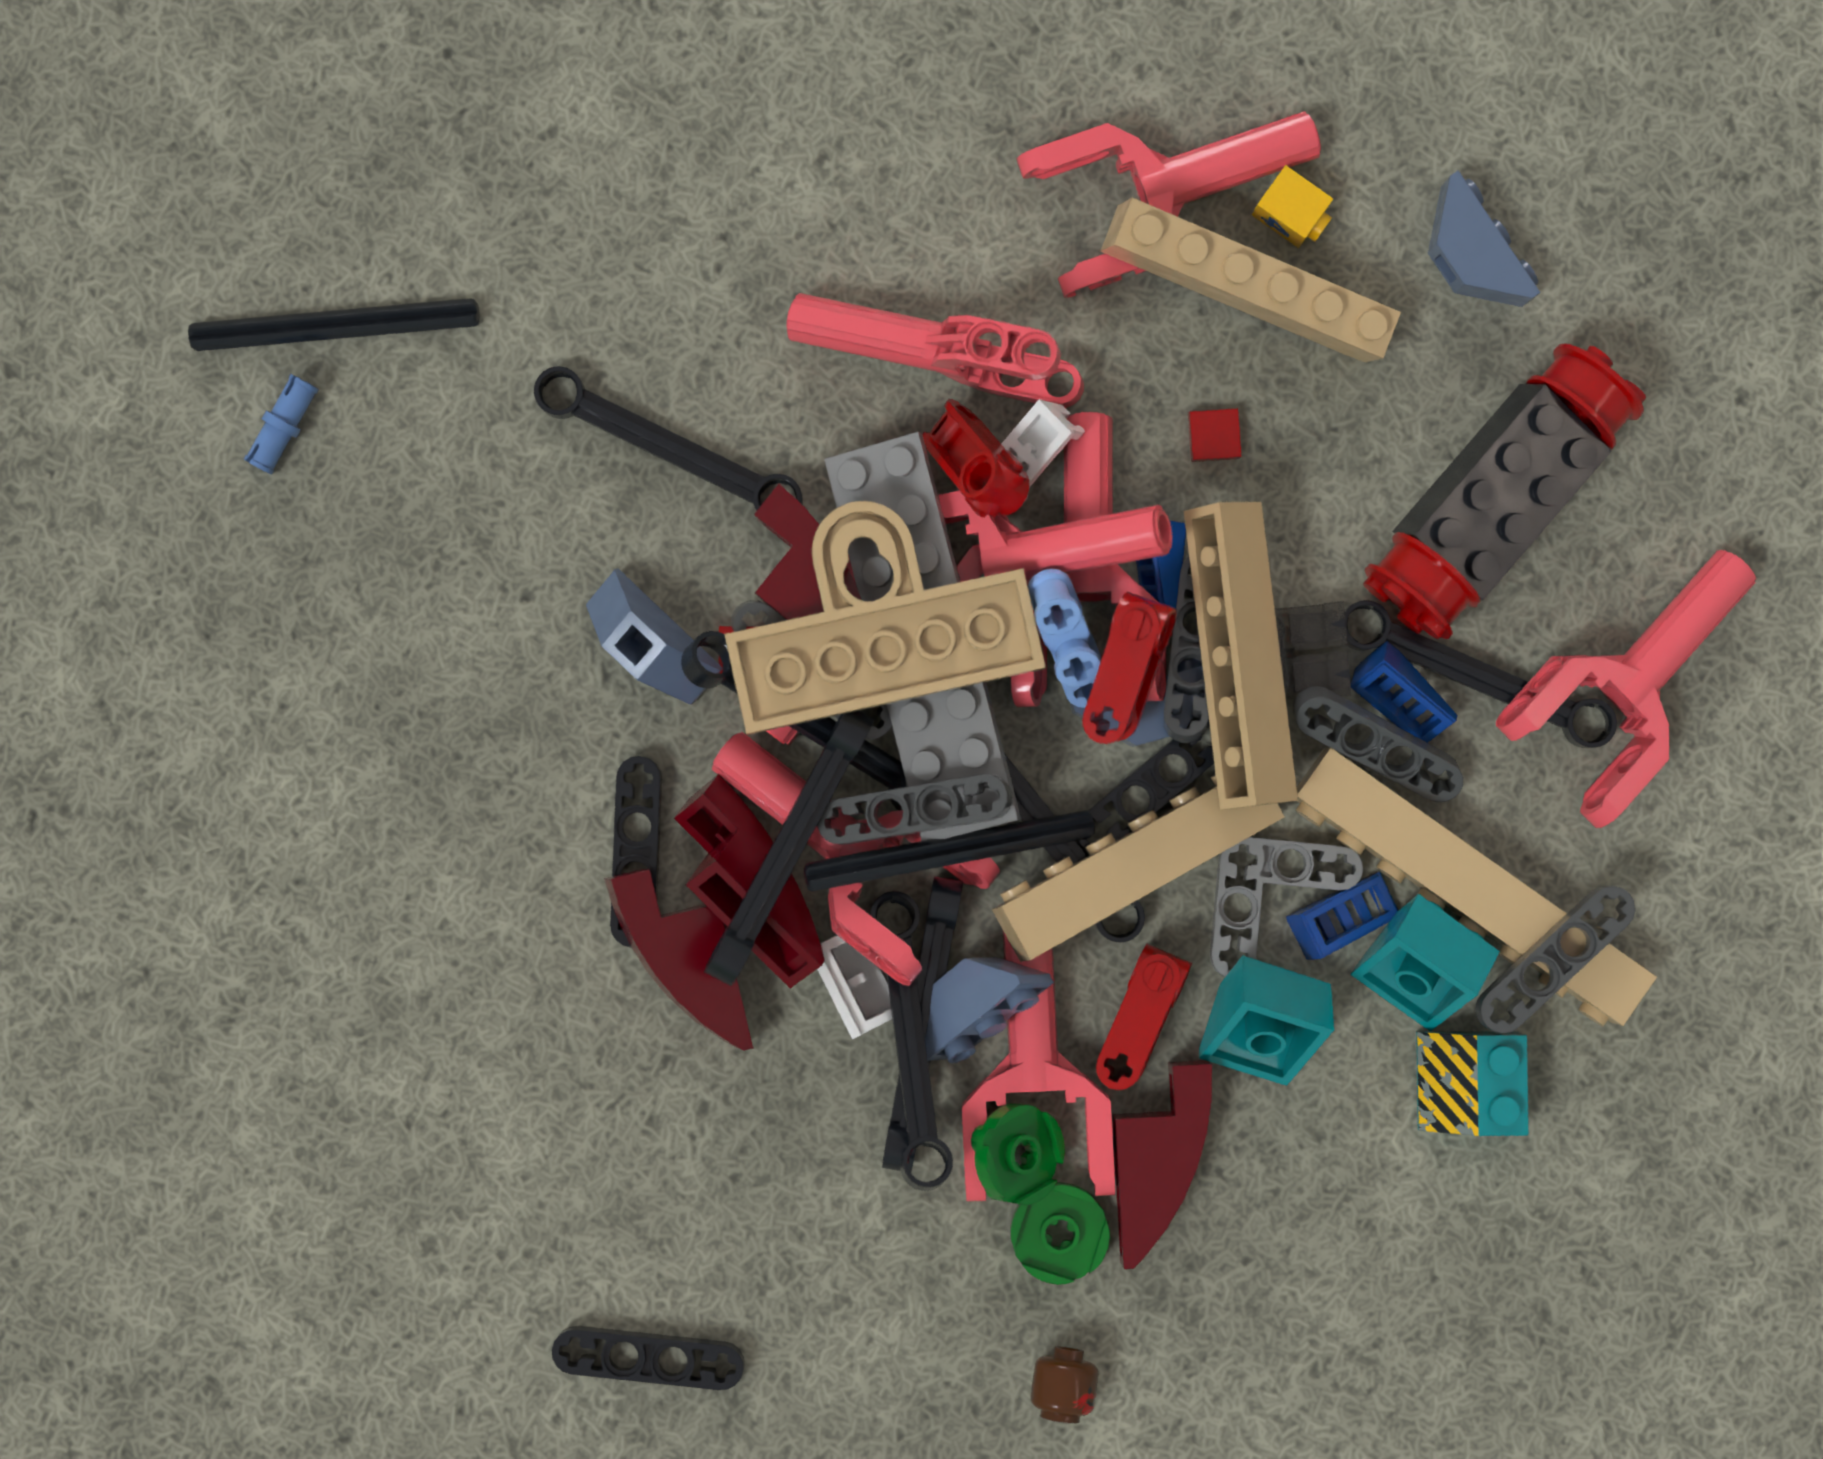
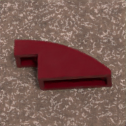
(793, 583)
(735, 853)
(675, 954)
(1158, 1159)

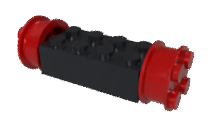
(1504, 489)

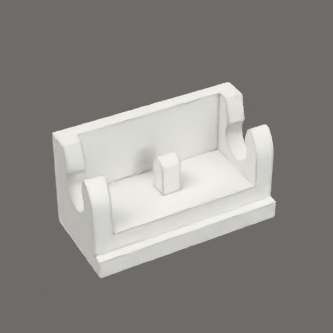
(1041, 437)
(855, 987)

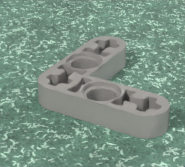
(1266, 871)

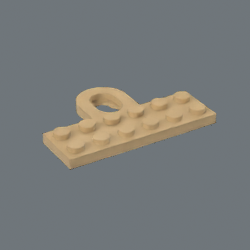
(883, 648)

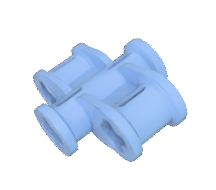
(1065, 633)

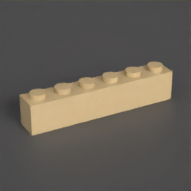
(1250, 281)
(1240, 654)
(1125, 869)

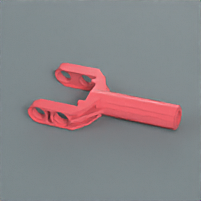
(1173, 180)
(936, 346)
(1088, 495)
(1063, 546)
(1634, 683)
(775, 790)
(1039, 1067)

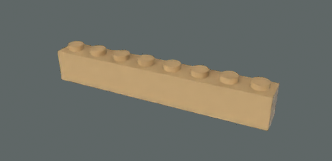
(1462, 880)

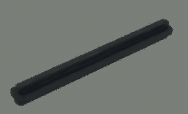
(333, 324)
(948, 851)

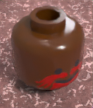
(1064, 1385)

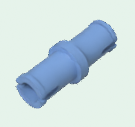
(281, 424)

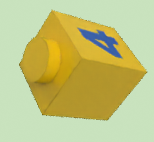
(1294, 208)

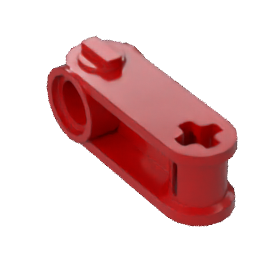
(977, 462)
(1128, 667)
(1144, 1010)

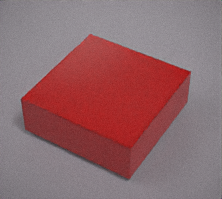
(1214, 435)

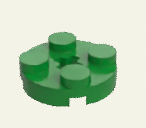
(996, 1147)
(1074, 1256)

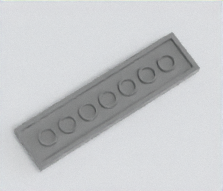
(941, 732)

